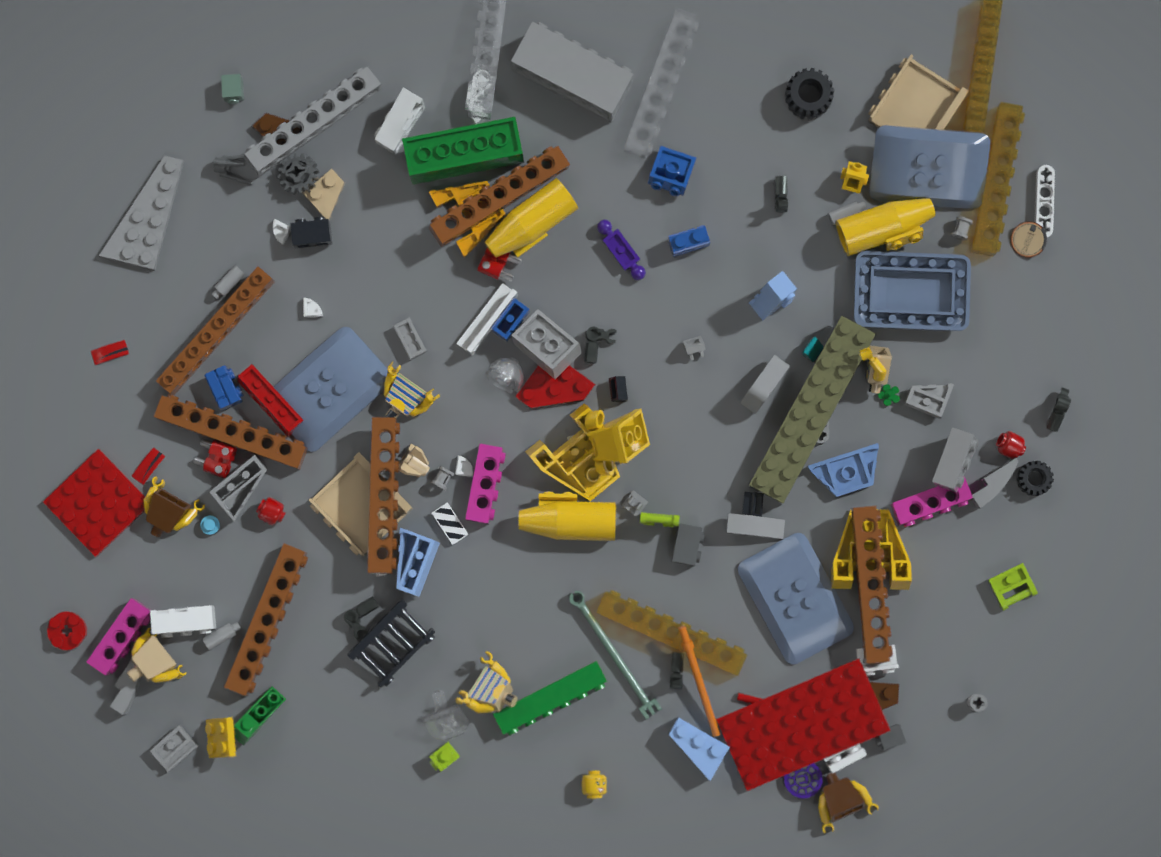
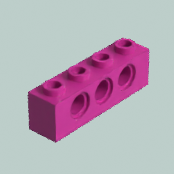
(485, 453)
(901, 507)
(98, 658)

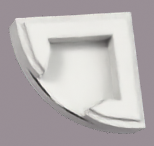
(281, 231)
(311, 308)
(464, 467)

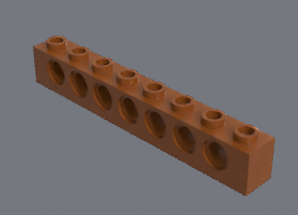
(558, 165)
(215, 331)
(165, 413)
(380, 426)
(257, 626)
(871, 654)

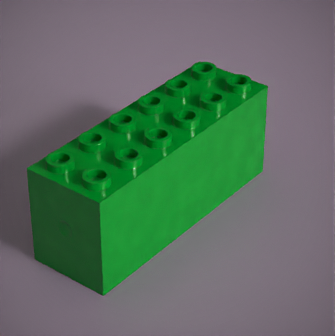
(463, 150)

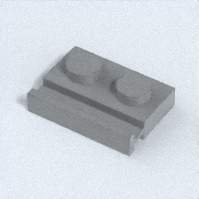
(173, 748)

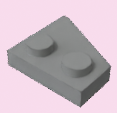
(929, 398)

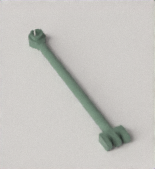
(647, 704)

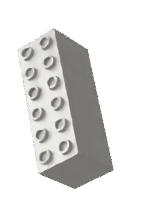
(572, 71)

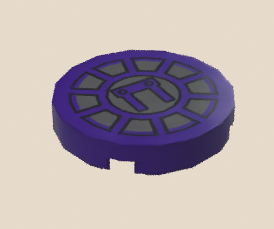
(804, 782)

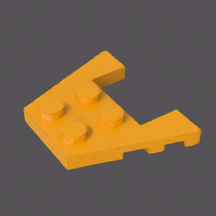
(460, 193)

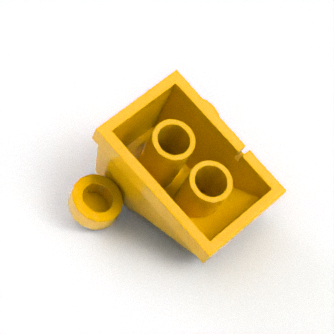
(617, 439)

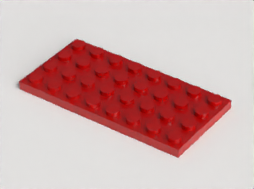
(803, 724)

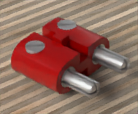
(494, 266)
(219, 459)

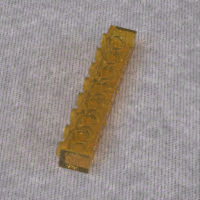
(982, 66)
(1014, 114)
(606, 609)

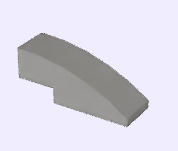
(994, 484)
(755, 526)
(127, 692)

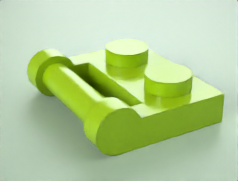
(650, 519)
(1010, 580)

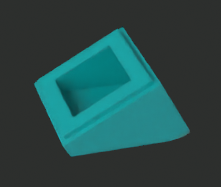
(813, 349)

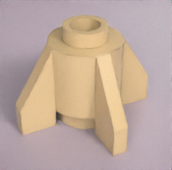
(414, 462)

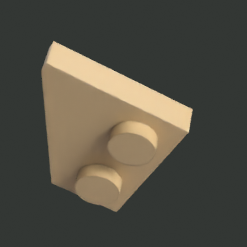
(326, 193)

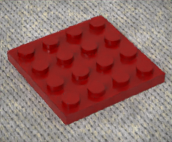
(96, 502)

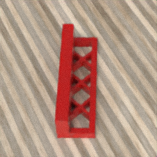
(269, 400)

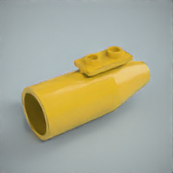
(889, 224)
(566, 519)

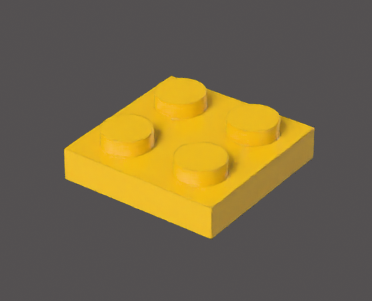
(220, 737)

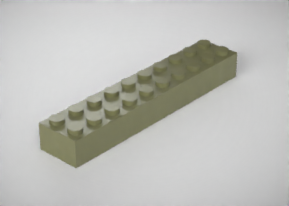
(812, 410)

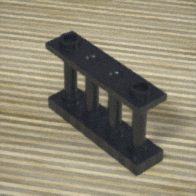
(386, 624)

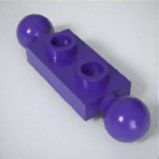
(621, 249)

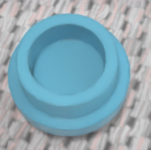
(210, 525)

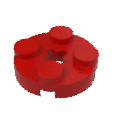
(58, 623)

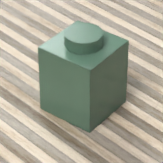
(232, 88)

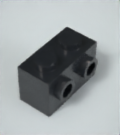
(311, 233)

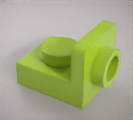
(443, 757)

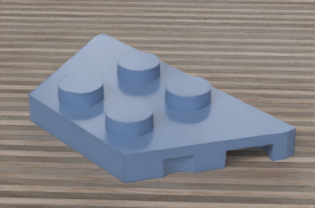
(847, 471)

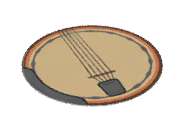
(1028, 239)

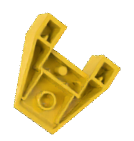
(573, 461)
(895, 556)

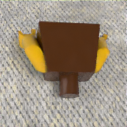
(166, 510)
(842, 799)

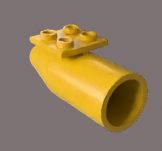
(531, 220)

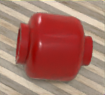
(1010, 445)
(270, 511)

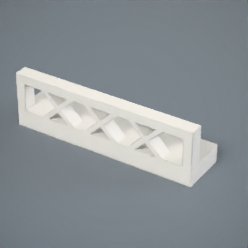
(485, 320)

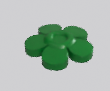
(889, 394)

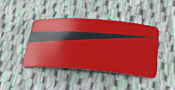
(109, 352)
(148, 465)

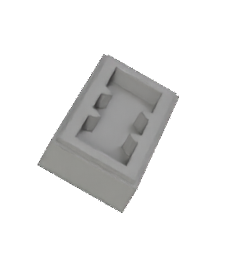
(409, 338)

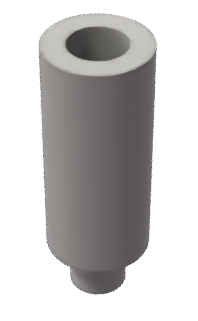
(845, 211)
(228, 282)
(221, 635)

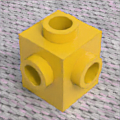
(854, 177)

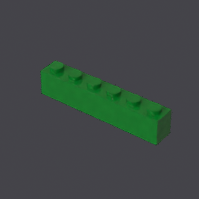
(554, 695)

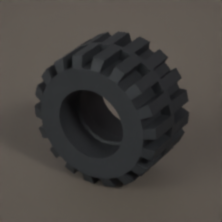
(813, 78)

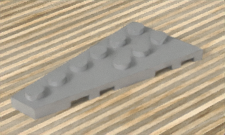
(144, 225)

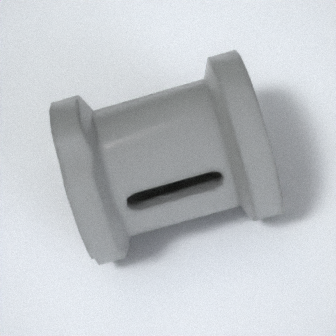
(962, 228)
(442, 478)
(981, 698)

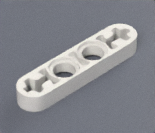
(1046, 202)

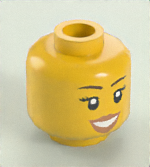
(594, 784)

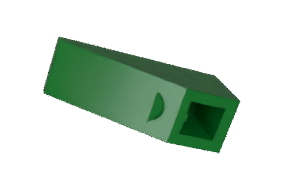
(257, 715)

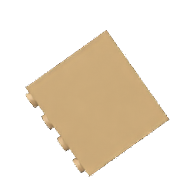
(917, 99)
(347, 504)

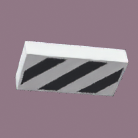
(450, 523)

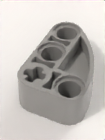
(765, 384)

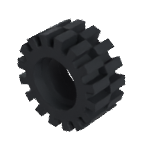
(1042, 468)

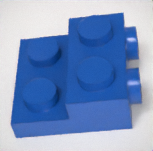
(671, 171)

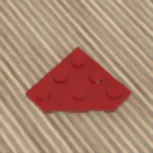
(544, 390)

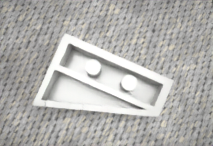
(399, 121)
(183, 621)

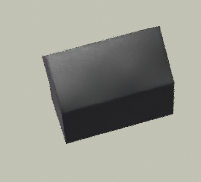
(618, 389)
(753, 504)

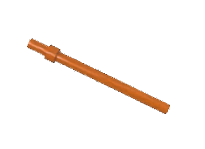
(687, 645)

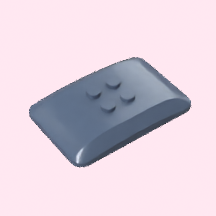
(929, 164)
(912, 291)
(332, 387)
(795, 598)

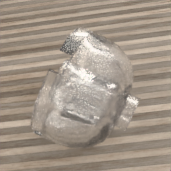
(506, 374)

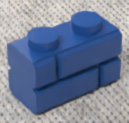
(688, 241)
(510, 319)
(224, 388)

